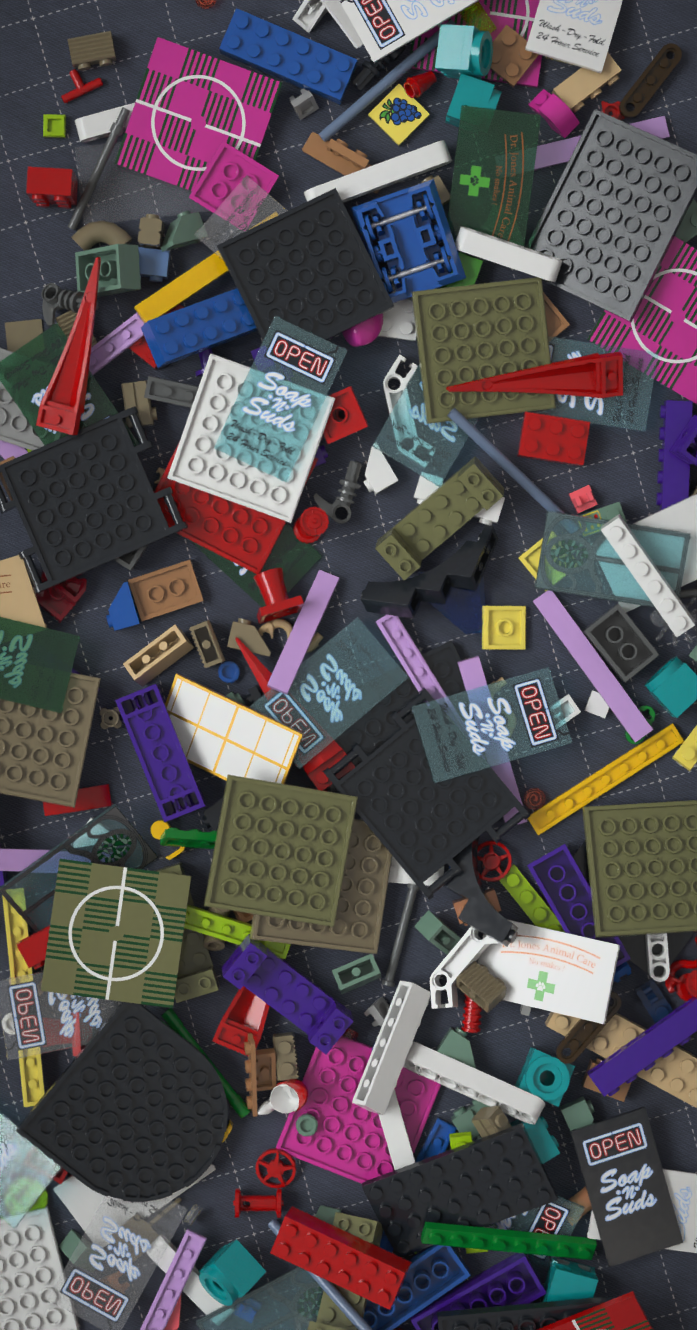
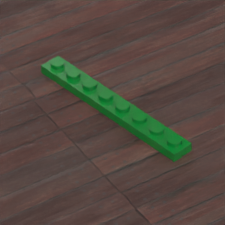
(508, 1240)

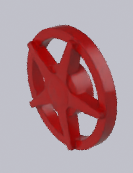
(492, 861)
(275, 1168)

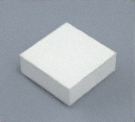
(596, 705)

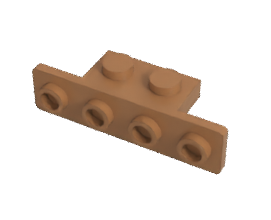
(336, 155)
(261, 1070)

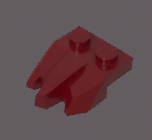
(62, 597)

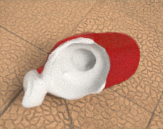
(285, 1097)

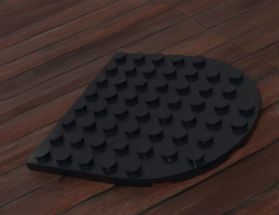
(132, 1110)

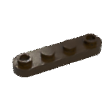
(650, 80)
(584, 1032)

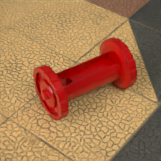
(311, 525)
(689, 986)
(258, 1203)

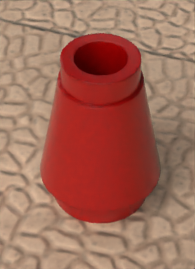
(418, 84)

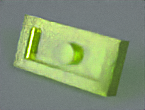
(477, 16)

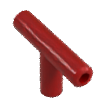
(81, 88)

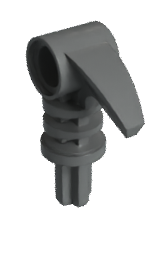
(57, 299)
(346, 493)

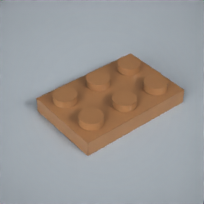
(165, 590)

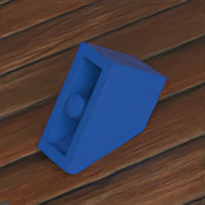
(123, 609)

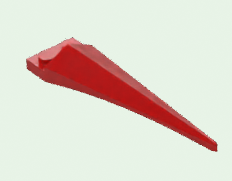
(582, 376)
(66, 392)
(327, 757)
(243, 1016)

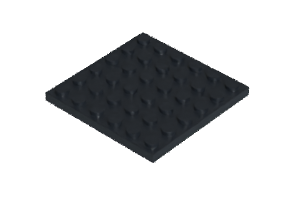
(307, 270)

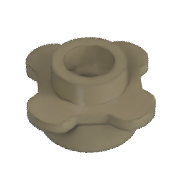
(115, 722)

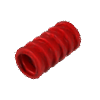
(472, 1016)

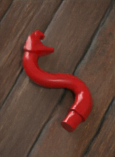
(672, 981)

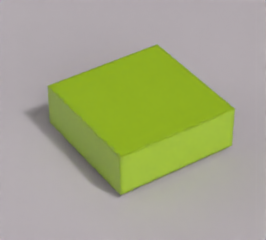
(54, 126)

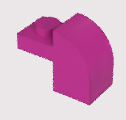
(555, 113)

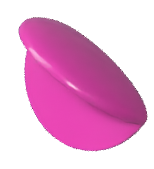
(364, 332)

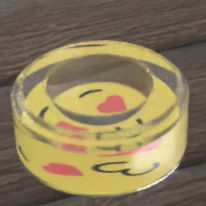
(193, 1214)

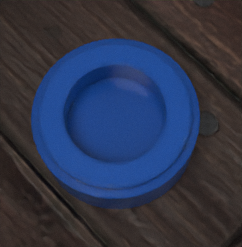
(229, 672)

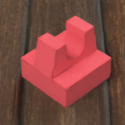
(583, 499)

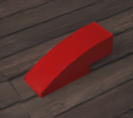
(87, 799)

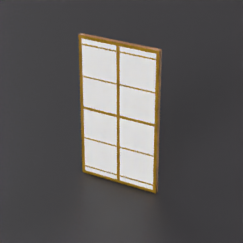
(228, 735)

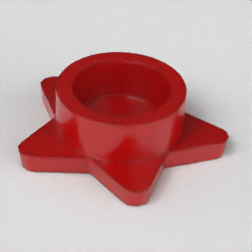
(614, 108)

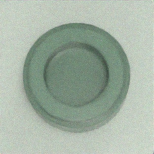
(306, 1124)

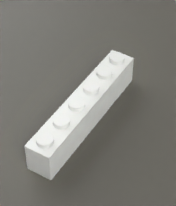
(648, 575)
(391, 1047)

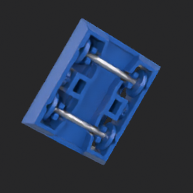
(409, 240)

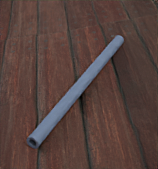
(381, 86)
(503, 461)
(332, 1292)

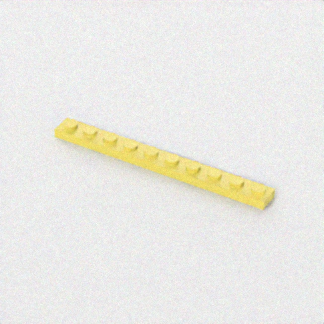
(30, 1066)

